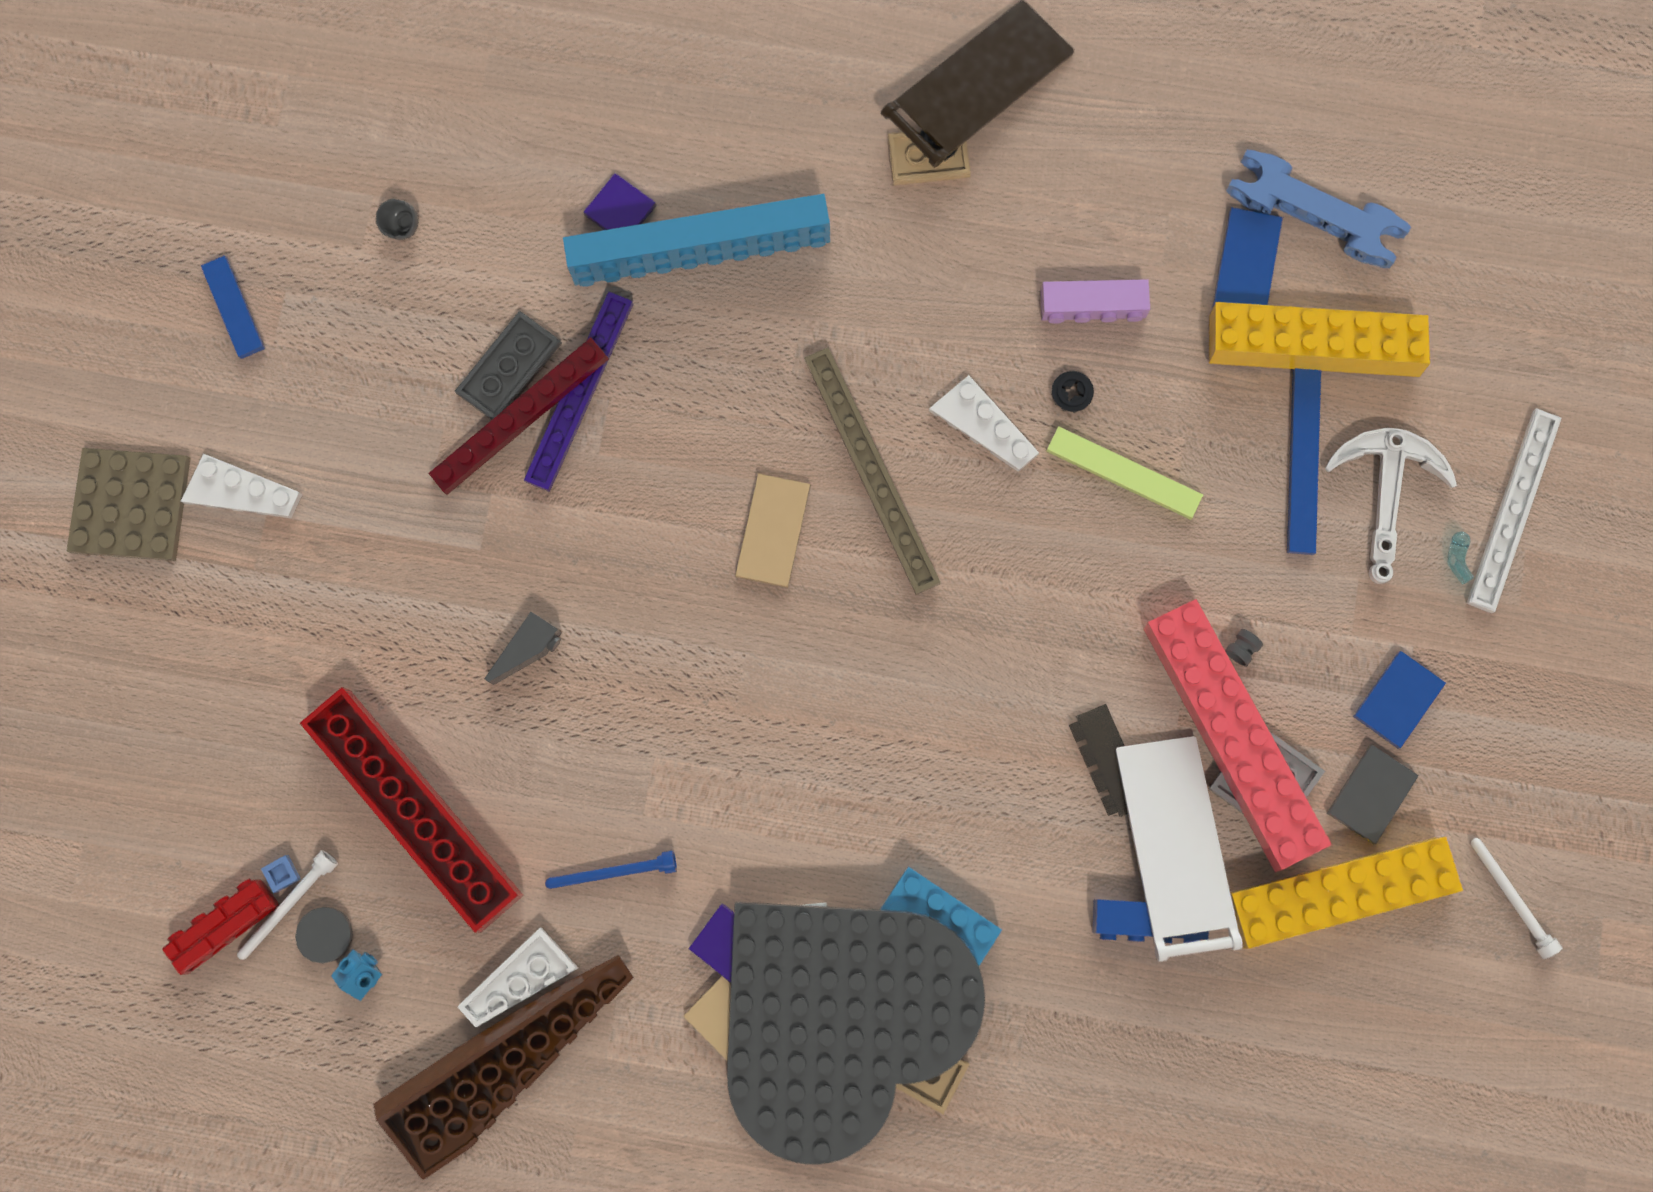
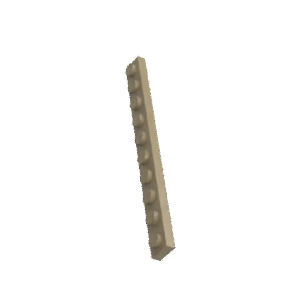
(872, 471)

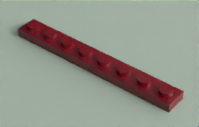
(518, 416)

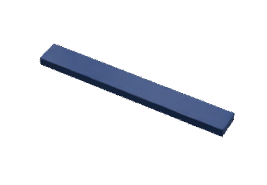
(1304, 461)

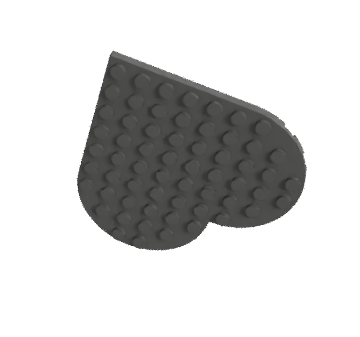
(836, 1015)

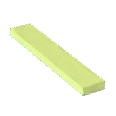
(1124, 473)

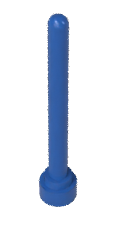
(663, 863)

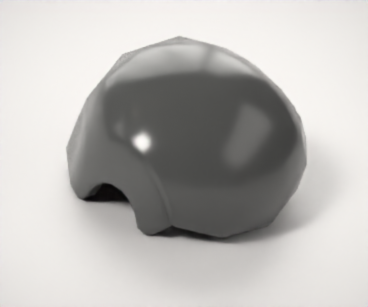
(397, 219)

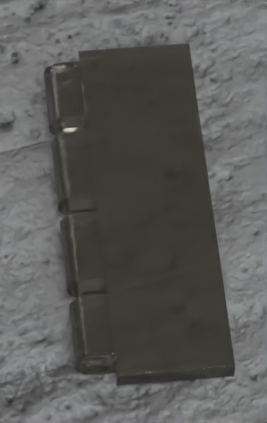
(1102, 740)

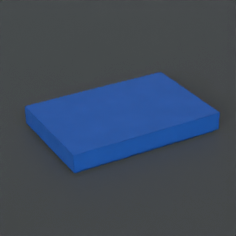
(1399, 699)

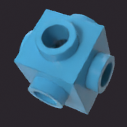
(357, 974)

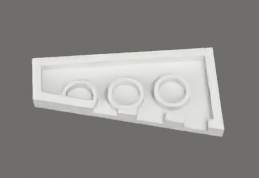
(980, 419)
(230, 487)
(523, 974)

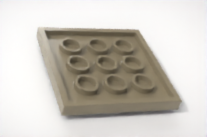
(128, 504)

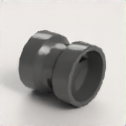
(1244, 647)

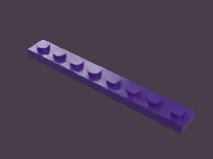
(573, 406)

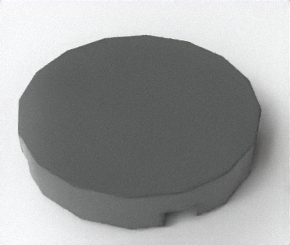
(324, 935)

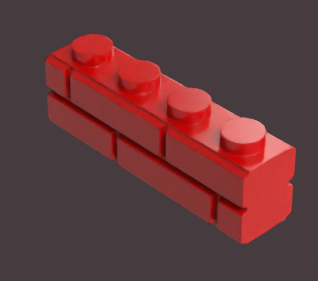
(220, 927)

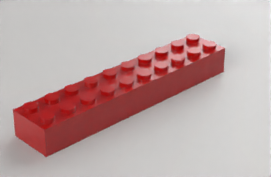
(411, 810)

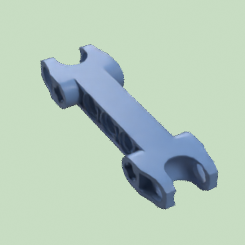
(1355, 226)

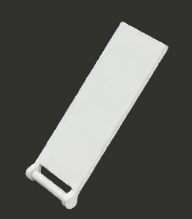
(1177, 845)

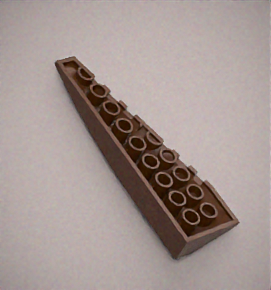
(465, 1091)

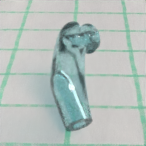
(1456, 557)

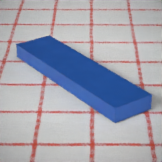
(232, 307)

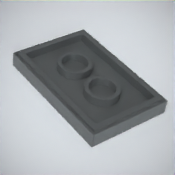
(1372, 794)

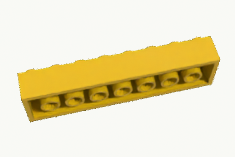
(1319, 339)
(1345, 892)

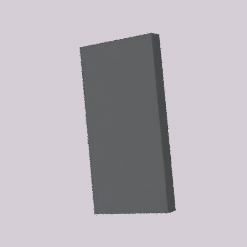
(508, 366)

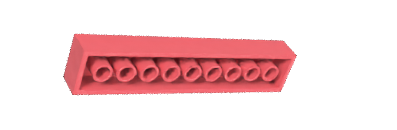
(1236, 736)

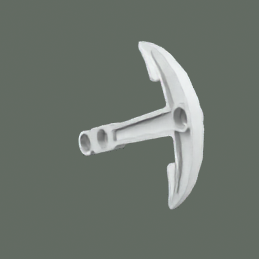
(1390, 480)

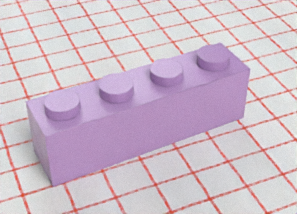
(1095, 300)

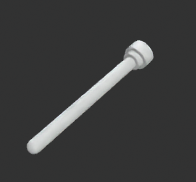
(322, 864)
(1545, 943)

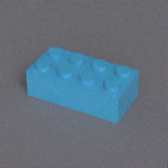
(922, 896)

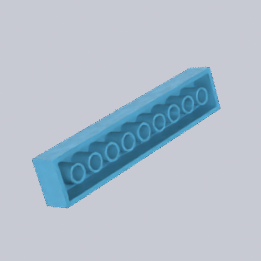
(697, 240)

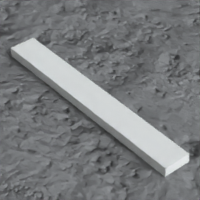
(1513, 511)

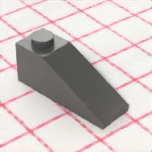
(527, 646)

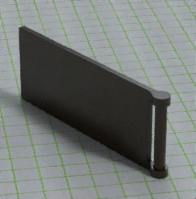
(979, 81)

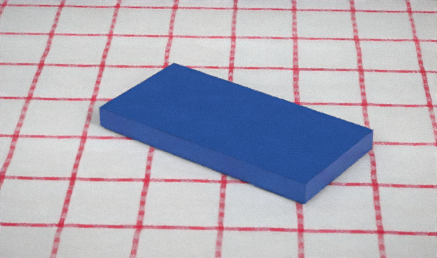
(1248, 257)

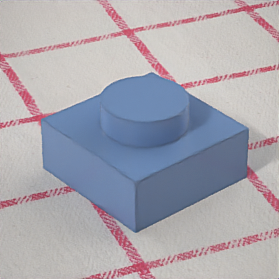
(280, 874)

